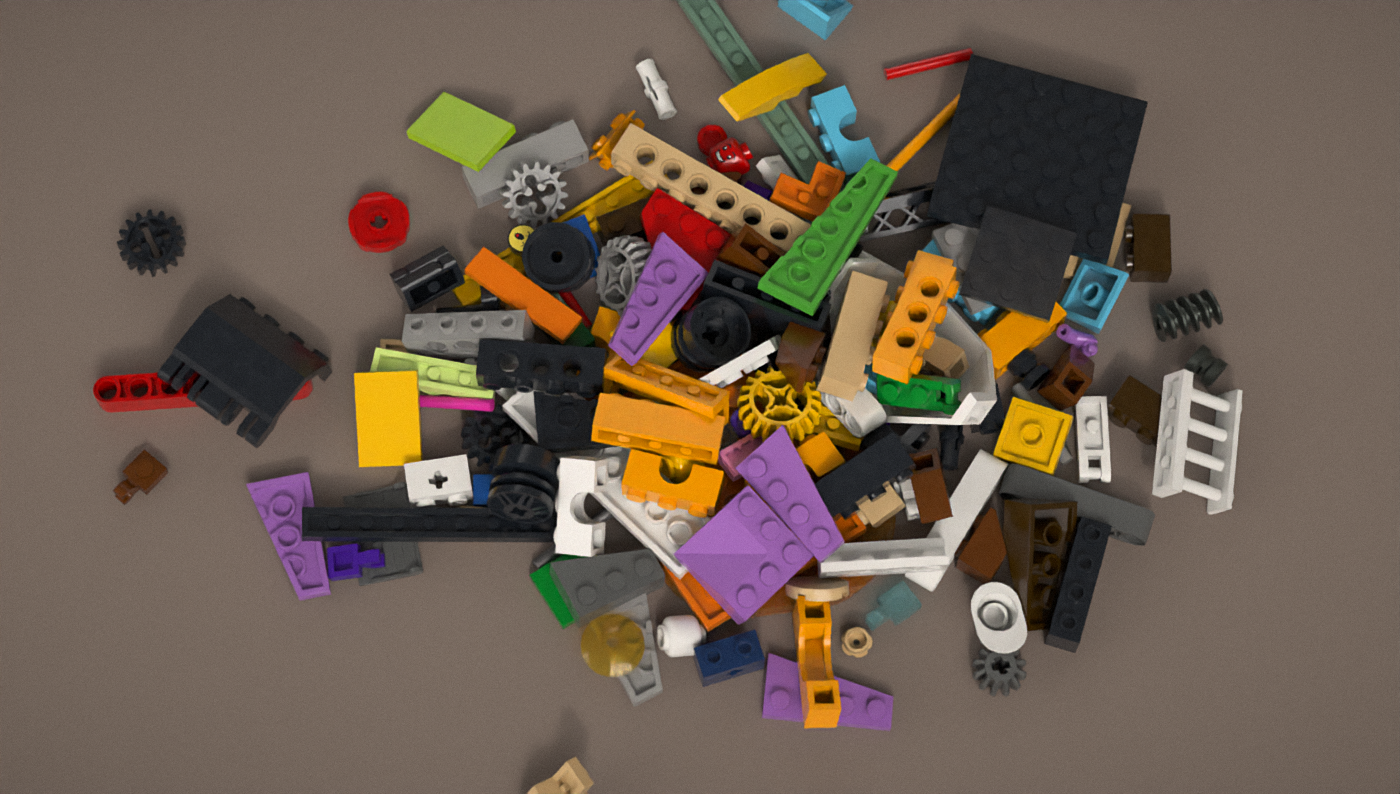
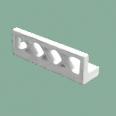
(886, 558)

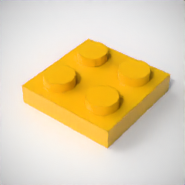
(1033, 436)

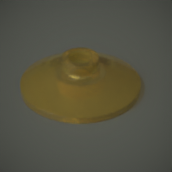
(612, 660)

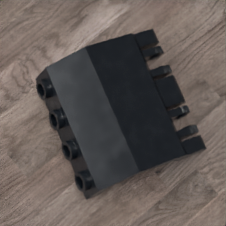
(242, 365)

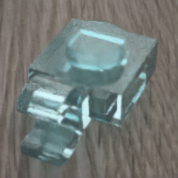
(895, 605)

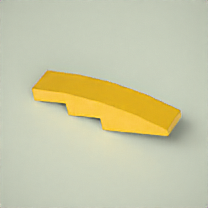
(771, 86)

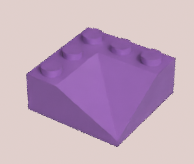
(743, 555)

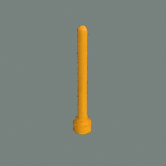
(924, 136)

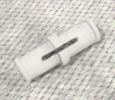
(656, 89)

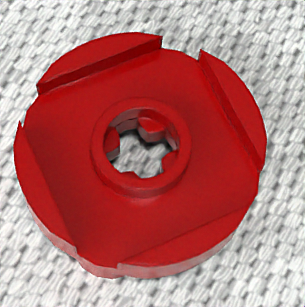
(379, 239)

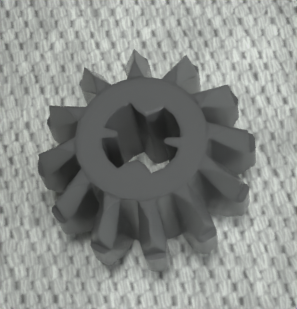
(993, 678)

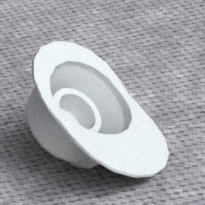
(998, 617)

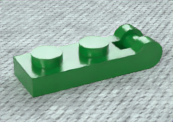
(920, 393)

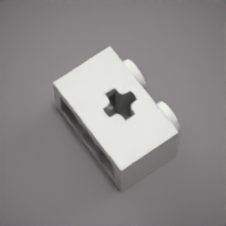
(422, 479)

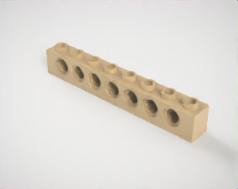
(638, 143)

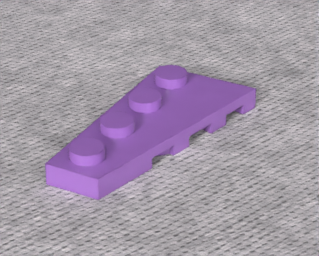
(658, 295)
(786, 486)
(280, 508)
(859, 705)

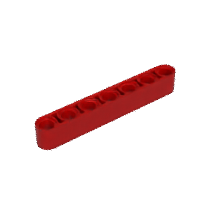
(155, 397)

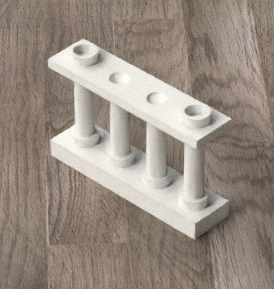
(1173, 448)

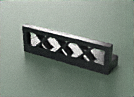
(899, 199)

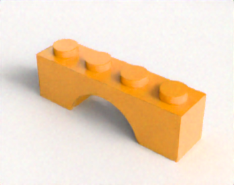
(813, 650)

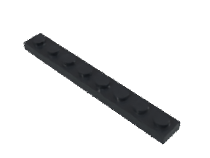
(419, 525)

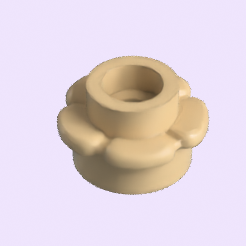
(862, 636)

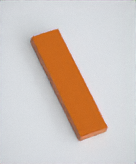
(523, 295)

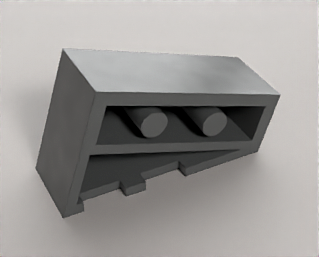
(605, 581)

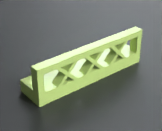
(435, 375)

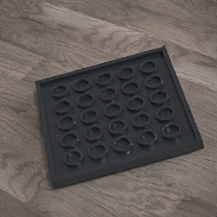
(1039, 152)

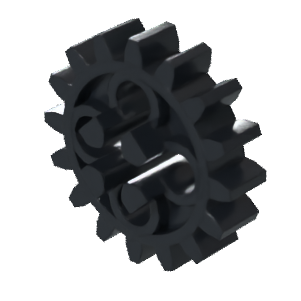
(157, 226)
(476, 434)

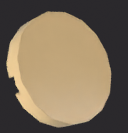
(817, 588)

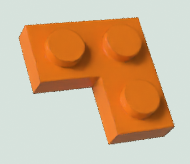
(811, 198)

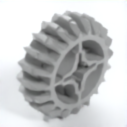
(620, 270)

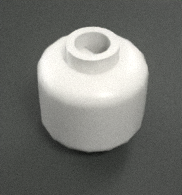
(680, 635)

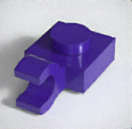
(348, 561)

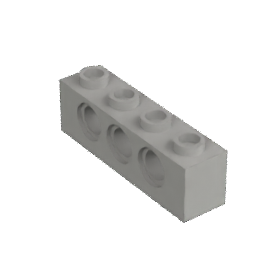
(460, 333)

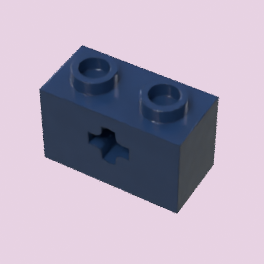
(729, 658)

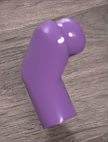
(1079, 339)

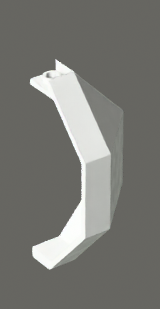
(978, 381)

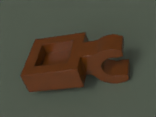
(141, 475)

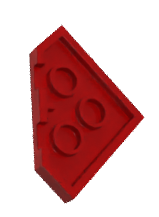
(687, 228)

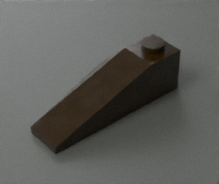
(1036, 549)

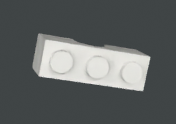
(575, 530)

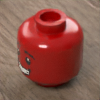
(730, 156)

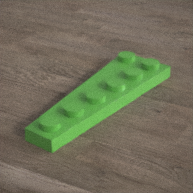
(819, 254)

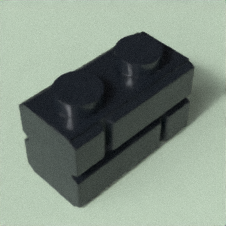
(427, 278)

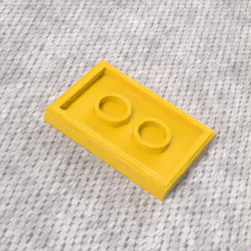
(388, 418)

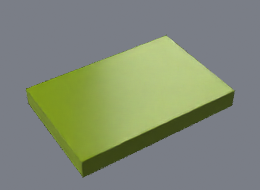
(461, 131)

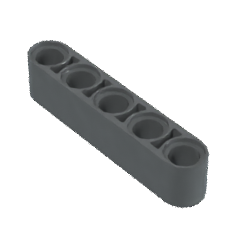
(1128, 521)

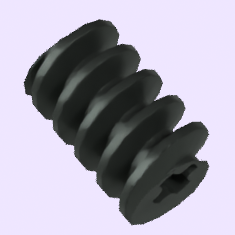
(1186, 312)

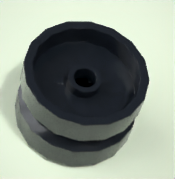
(577, 259)

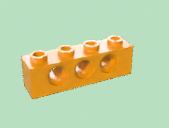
(928, 278)

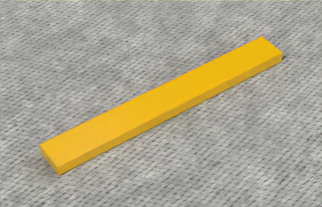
(611, 198)

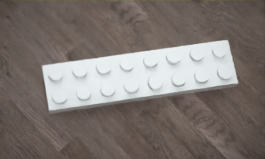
(653, 526)

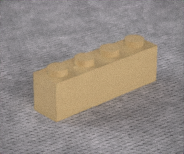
(852, 336)

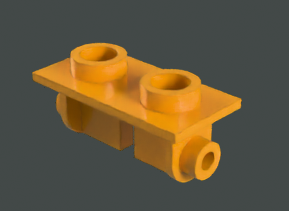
(605, 144)

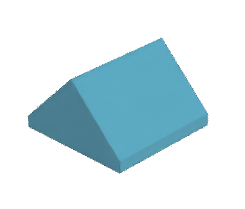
(817, 15)
(1093, 294)

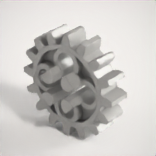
(540, 178)

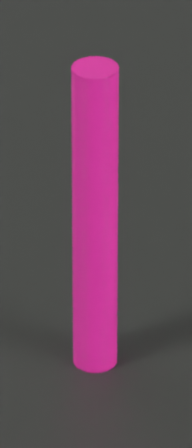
(460, 403)

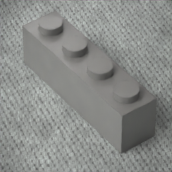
(559, 146)

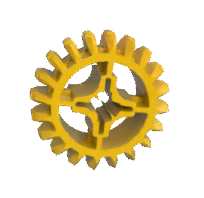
(778, 401)

